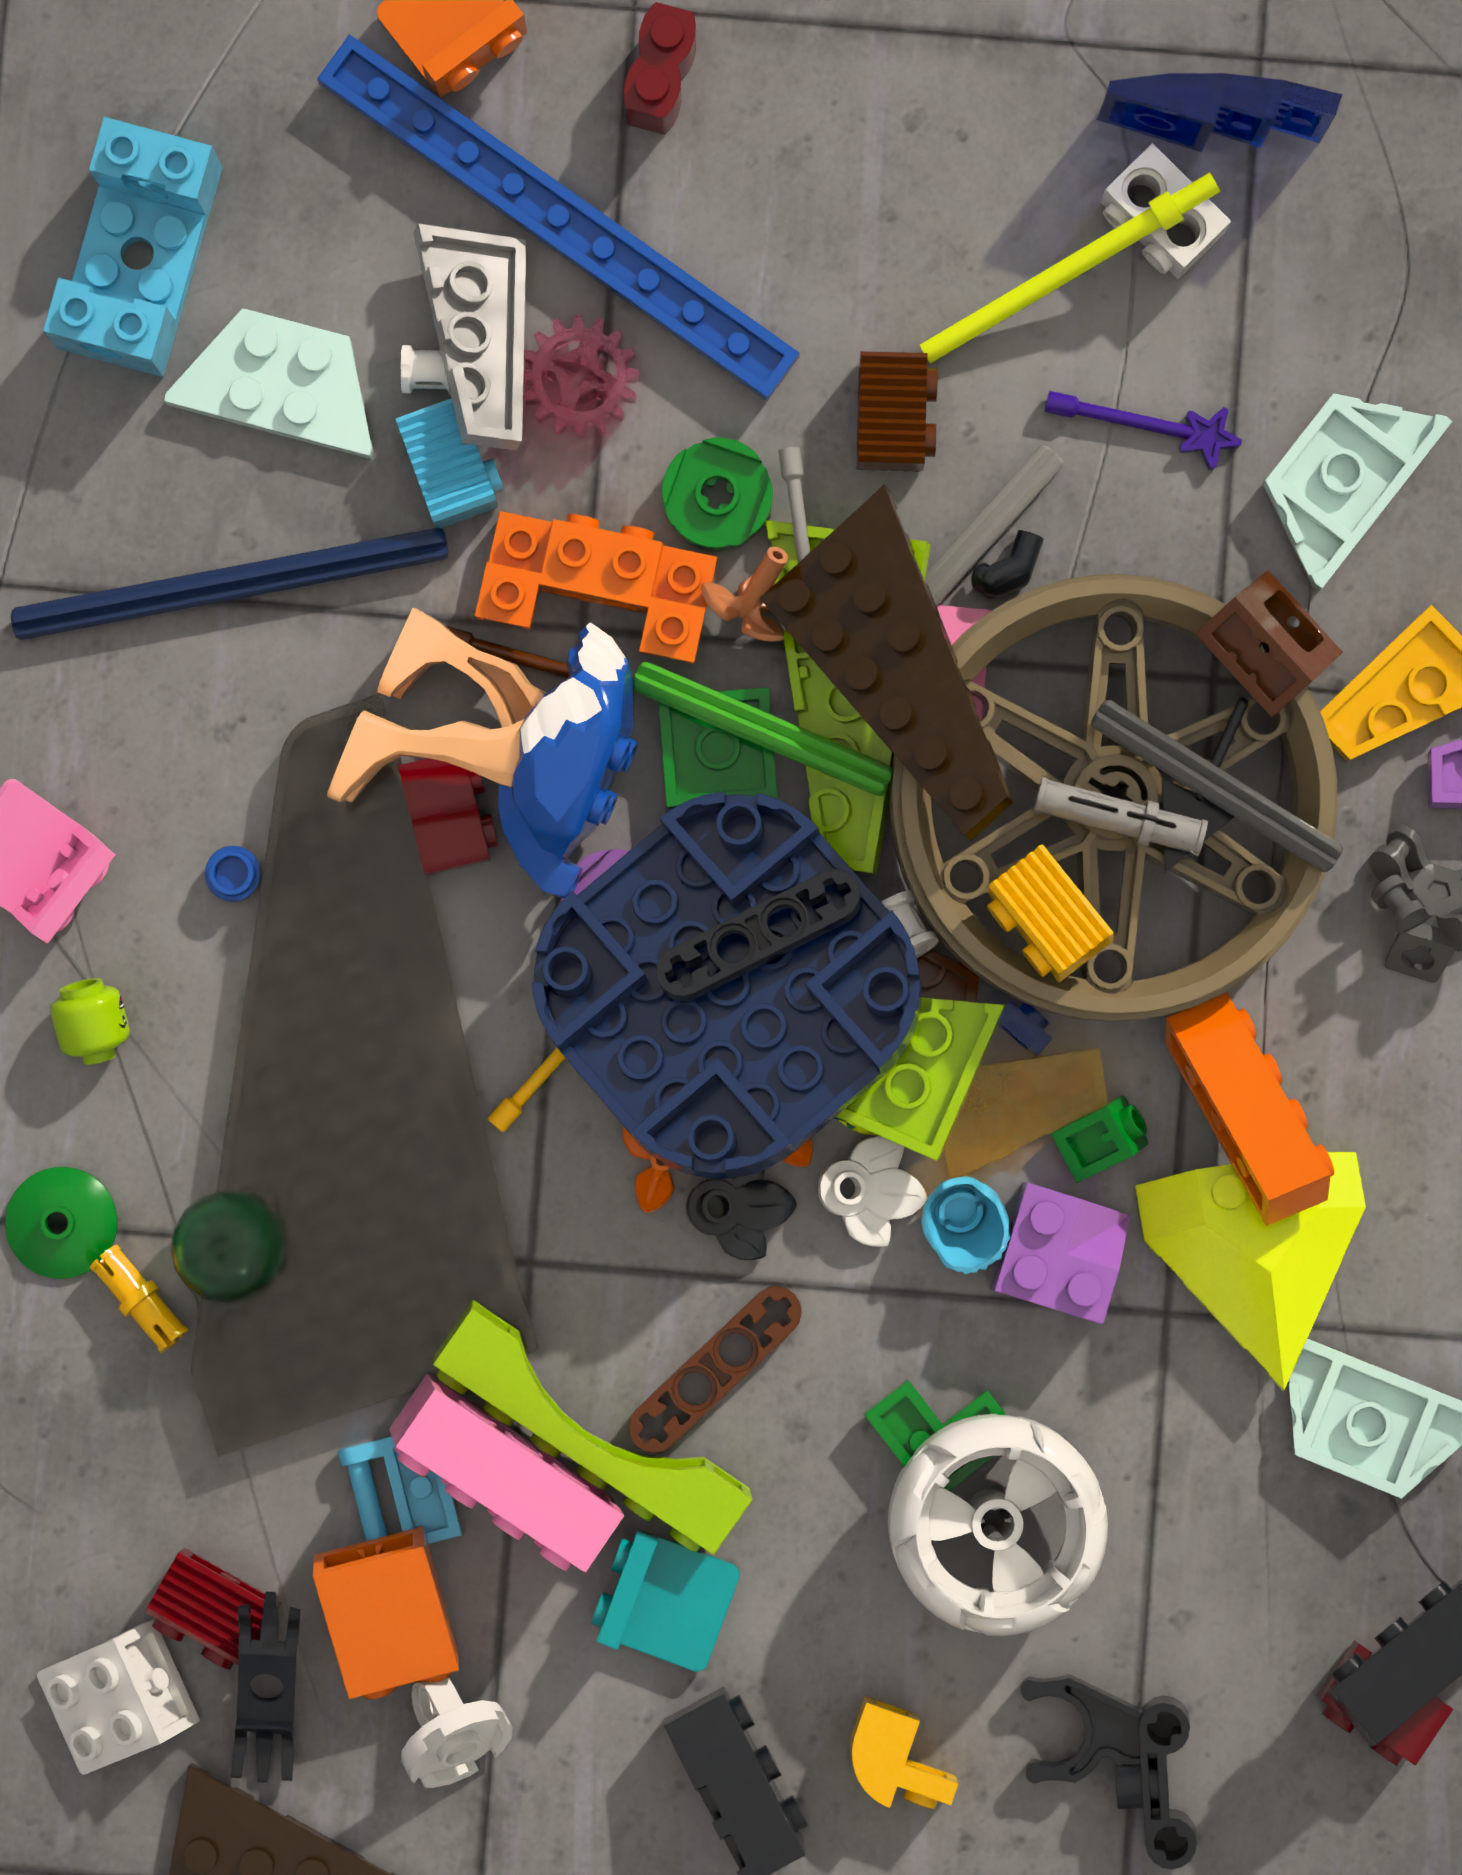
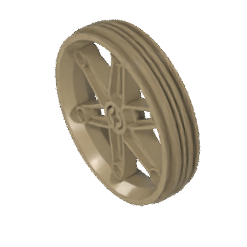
(1089, 998)

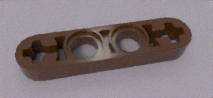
(720, 1374)

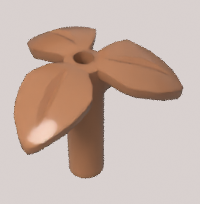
(748, 602)

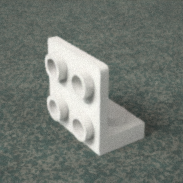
(118, 1698)

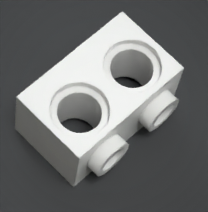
(1161, 175)

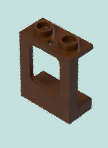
(1294, 653)

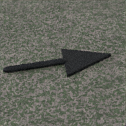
(1191, 804)

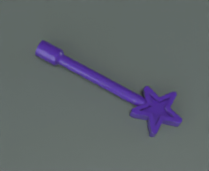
(1201, 433)

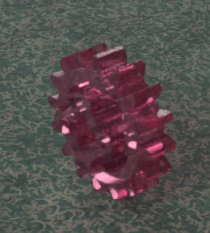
(570, 398)

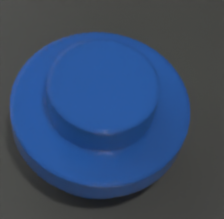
(233, 873)

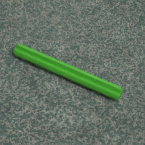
(763, 728)

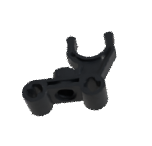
(1140, 1759)

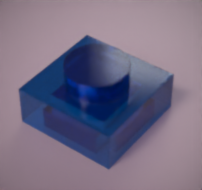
(1025, 1027)

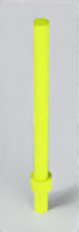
(1164, 212)

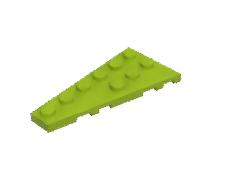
(844, 814)
(930, 1081)

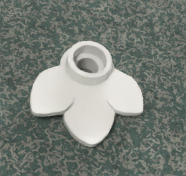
(879, 1193)

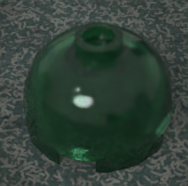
(252, 1246)

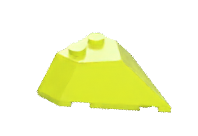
(1249, 1275)

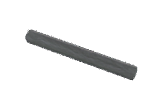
(1216, 786)

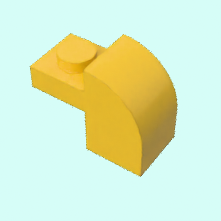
(880, 1760)

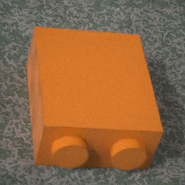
(386, 1613)

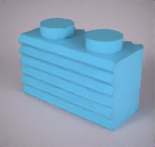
(447, 470)

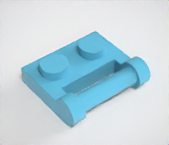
(417, 1498)

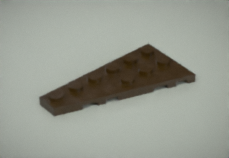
(882, 643)
(234, 1834)

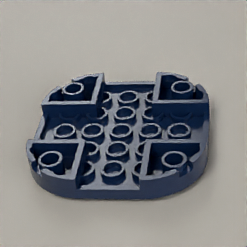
(760, 1060)

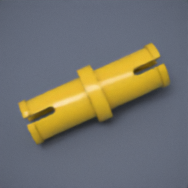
(139, 1298)

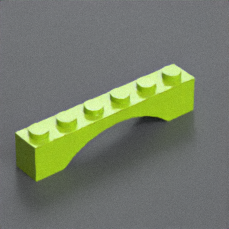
(683, 1492)

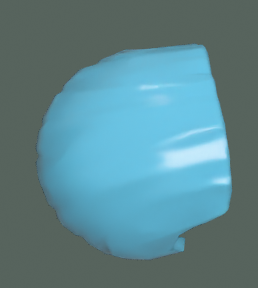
(965, 1224)

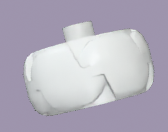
(926, 1512)

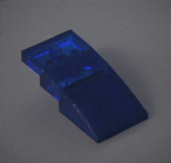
(1239, 107)

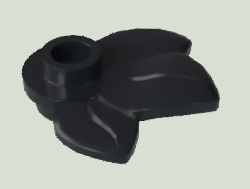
(749, 1209)

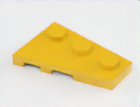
(1399, 689)

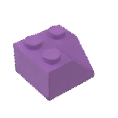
(1062, 1253)

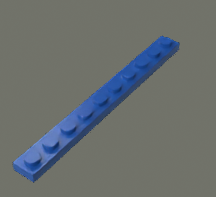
(558, 217)

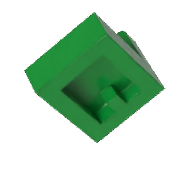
(1102, 1138)

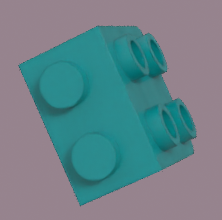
(666, 1600)

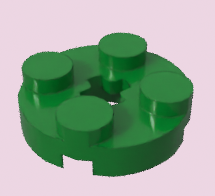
(702, 466)

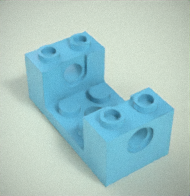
(148, 192)

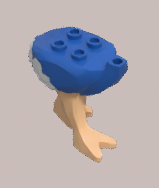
(549, 756)

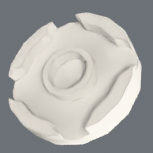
(451, 1734)

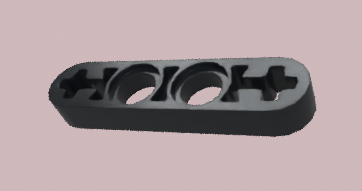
(754, 927)

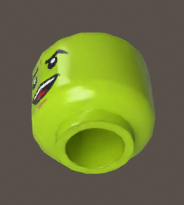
(89, 1020)

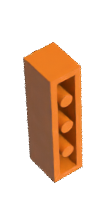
(1248, 1108)

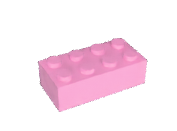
(505, 1473)

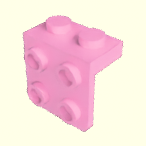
(44, 861)

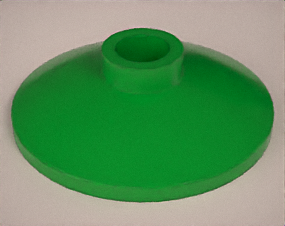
(89, 1215)

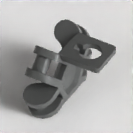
(1423, 903)

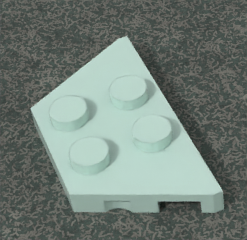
(279, 382)
(1345, 476)
(1369, 1420)

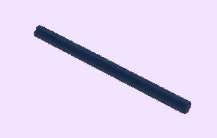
(229, 583)

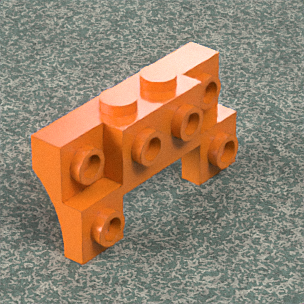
(600, 568)

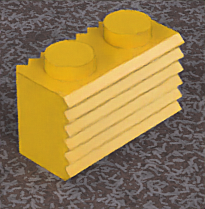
(1048, 914)

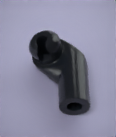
(1011, 573)

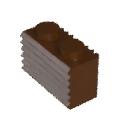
(893, 411)

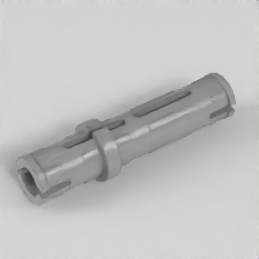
(1121, 816)

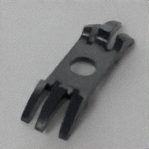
(262, 1714)

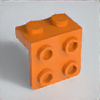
(452, 37)

